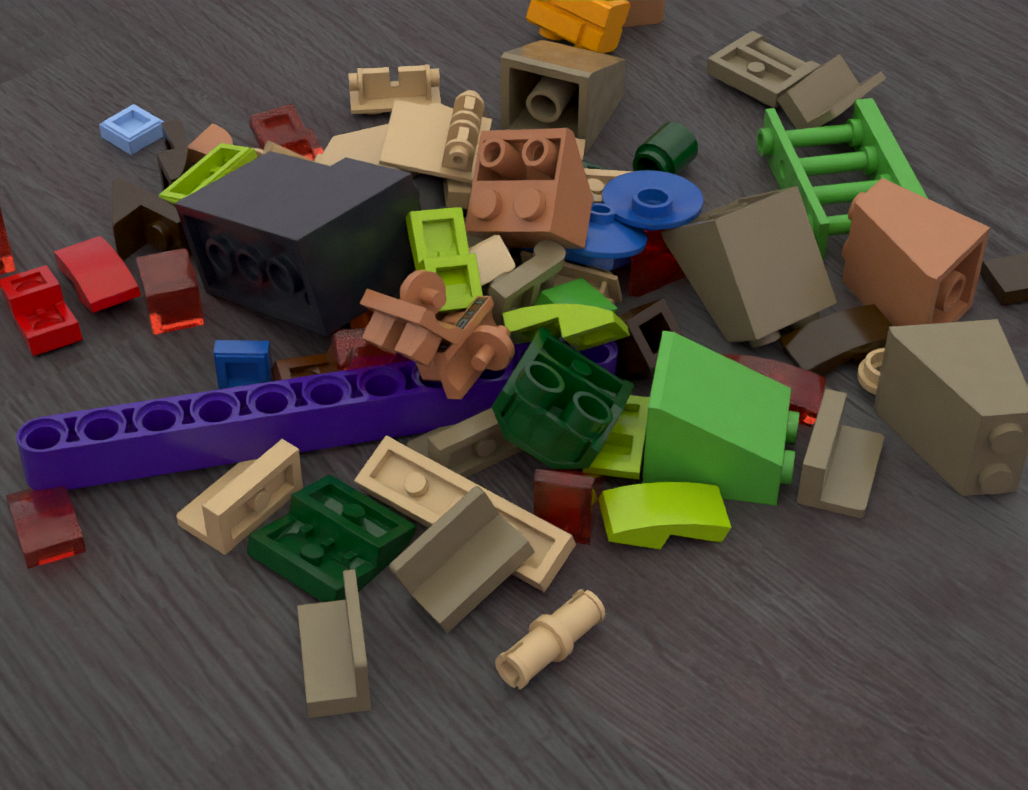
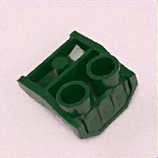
(559, 404)

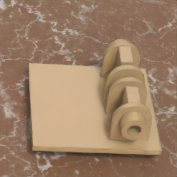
(436, 138)

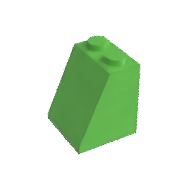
(717, 424)

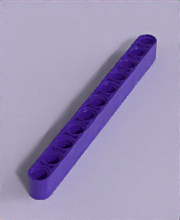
(250, 419)

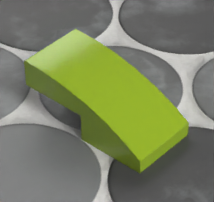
(441, 247)
(577, 323)
(625, 445)
(653, 511)

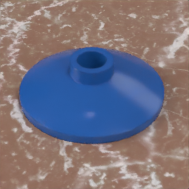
(653, 199)
(609, 237)

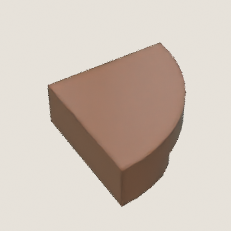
(207, 142)

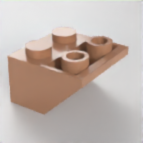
(530, 189)

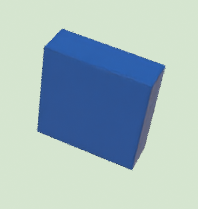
(242, 362)

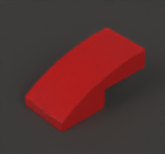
(97, 274)
(40, 310)

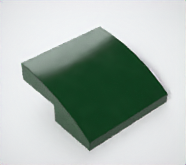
(330, 532)

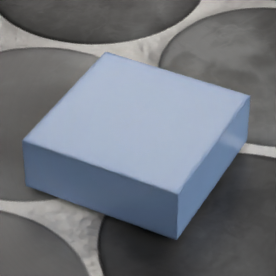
(131, 129)

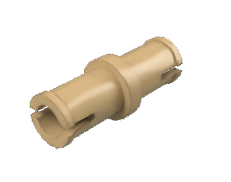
(550, 638)

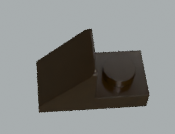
(144, 219)

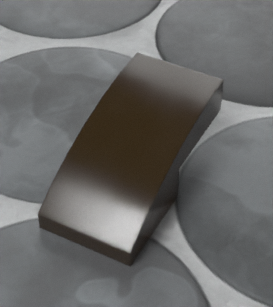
(175, 159)
(837, 339)

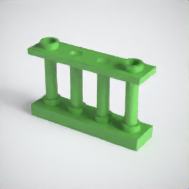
(875, 155)

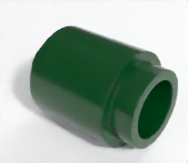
(667, 150)

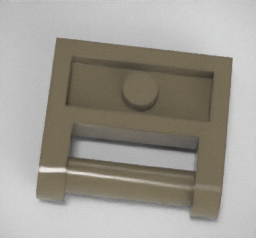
(758, 68)
(524, 284)

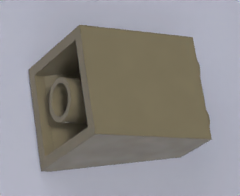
(560, 88)
(754, 265)
(957, 402)

